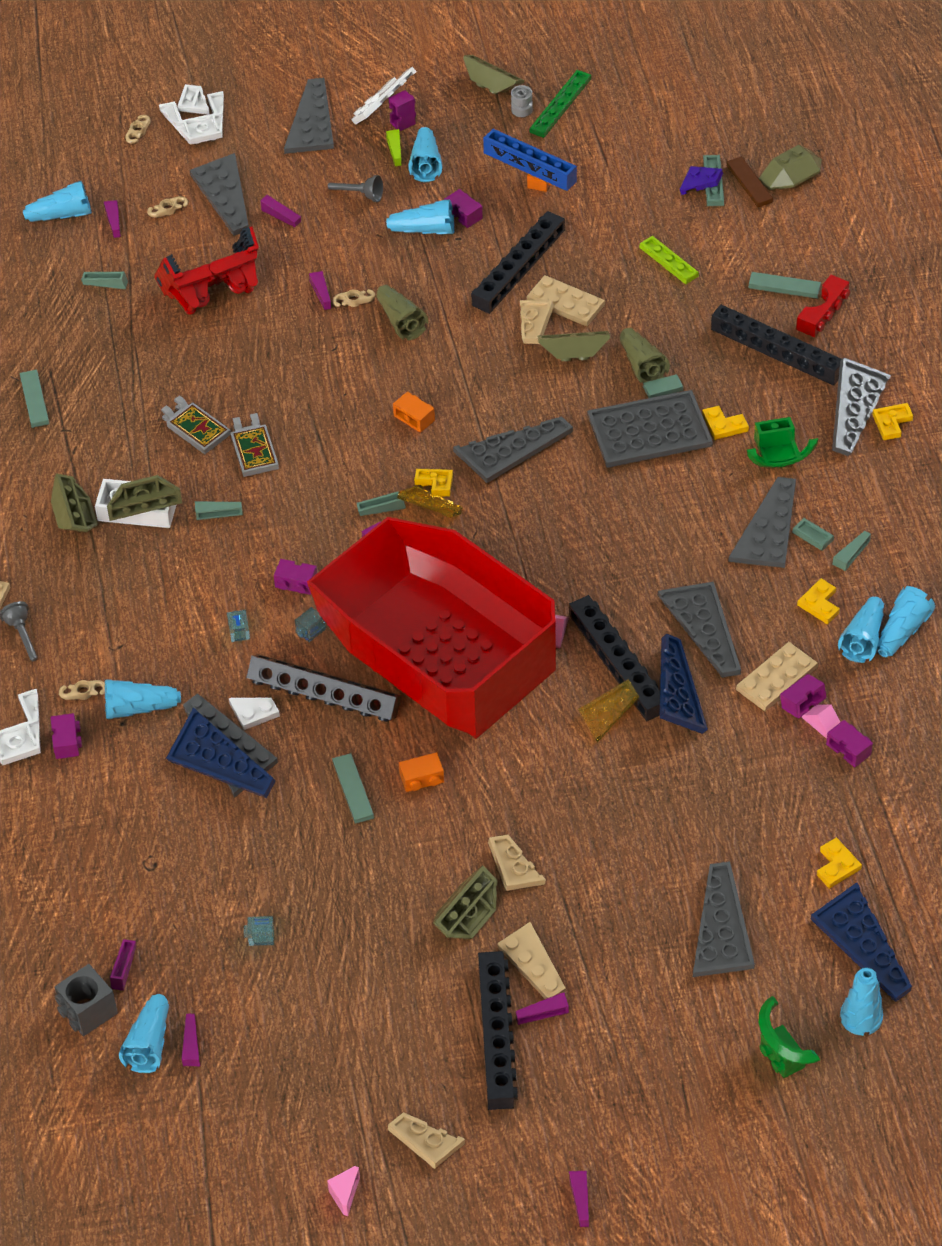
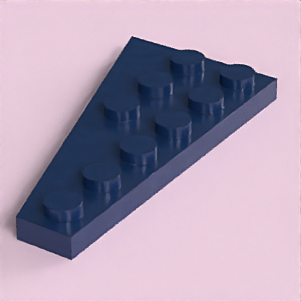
(677, 690)
(211, 753)
(857, 932)

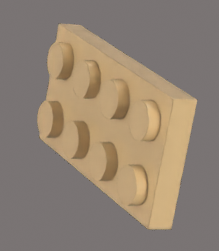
(567, 300)
(776, 675)

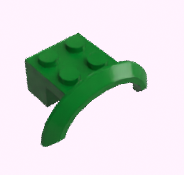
(777, 444)
(780, 1046)

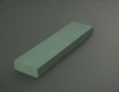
(715, 194)
(784, 285)
(34, 398)
(353, 788)

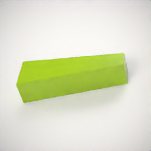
(393, 140)

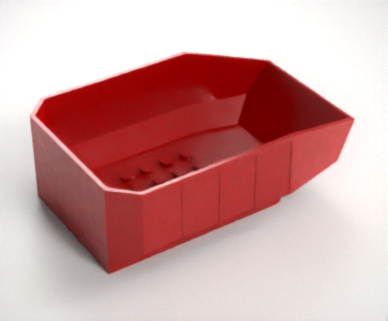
(439, 621)

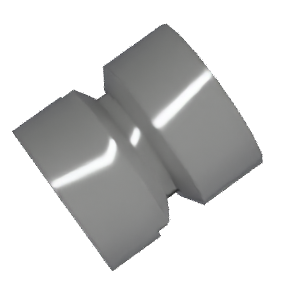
(521, 101)

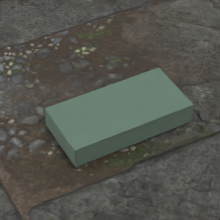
(663, 386)
(813, 534)

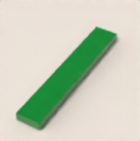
(560, 103)

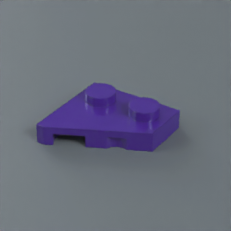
(701, 178)

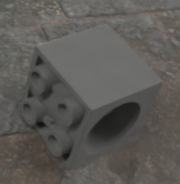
(85, 985)

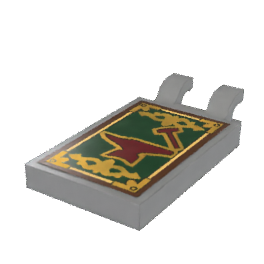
(195, 425)
(253, 447)

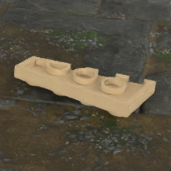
(531, 959)

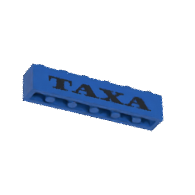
(530, 159)

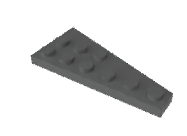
(312, 123)
(223, 189)
(768, 531)
(703, 619)
(239, 737)

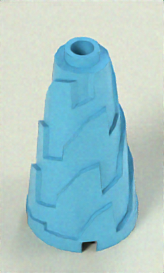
(425, 159)
(61, 204)
(425, 219)
(906, 617)
(861, 636)
(131, 698)
(863, 1006)
(146, 1037)

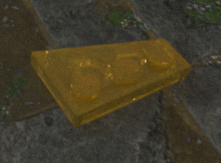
(424, 499)
(608, 708)

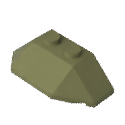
(490, 76)
(791, 168)
(574, 344)
(142, 497)
(72, 505)
(468, 906)

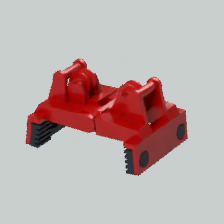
(192, 285)

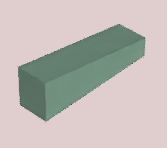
(105, 279)
(381, 504)
(210, 510)
(849, 553)

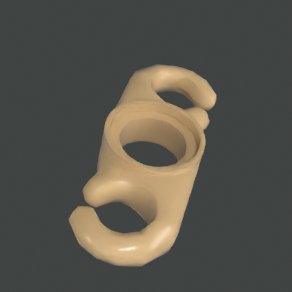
(139, 133)
(163, 211)
(353, 303)
(74, 694)

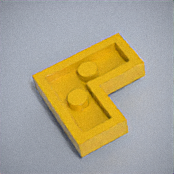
(889, 417)
(721, 426)
(437, 478)
(816, 601)
(841, 864)

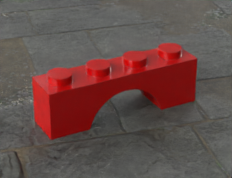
(813, 319)

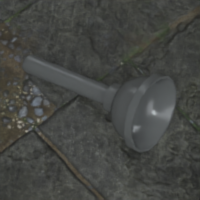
(371, 188)
(16, 615)

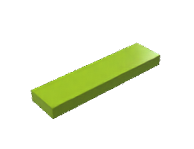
(669, 260)

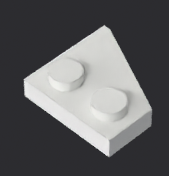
(193, 100)
(253, 710)

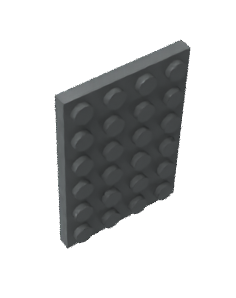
(649, 428)

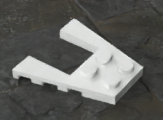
(385, 92)
(199, 128)
(22, 739)

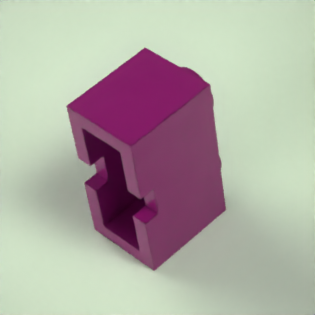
(403, 110)
(465, 208)
(294, 577)
(802, 695)
(65, 737)
(850, 742)

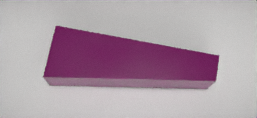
(279, 211)
(112, 213)
(319, 285)
(122, 965)
(544, 1009)
(190, 1051)
(578, 1184)

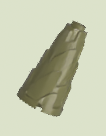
(403, 313)
(645, 358)

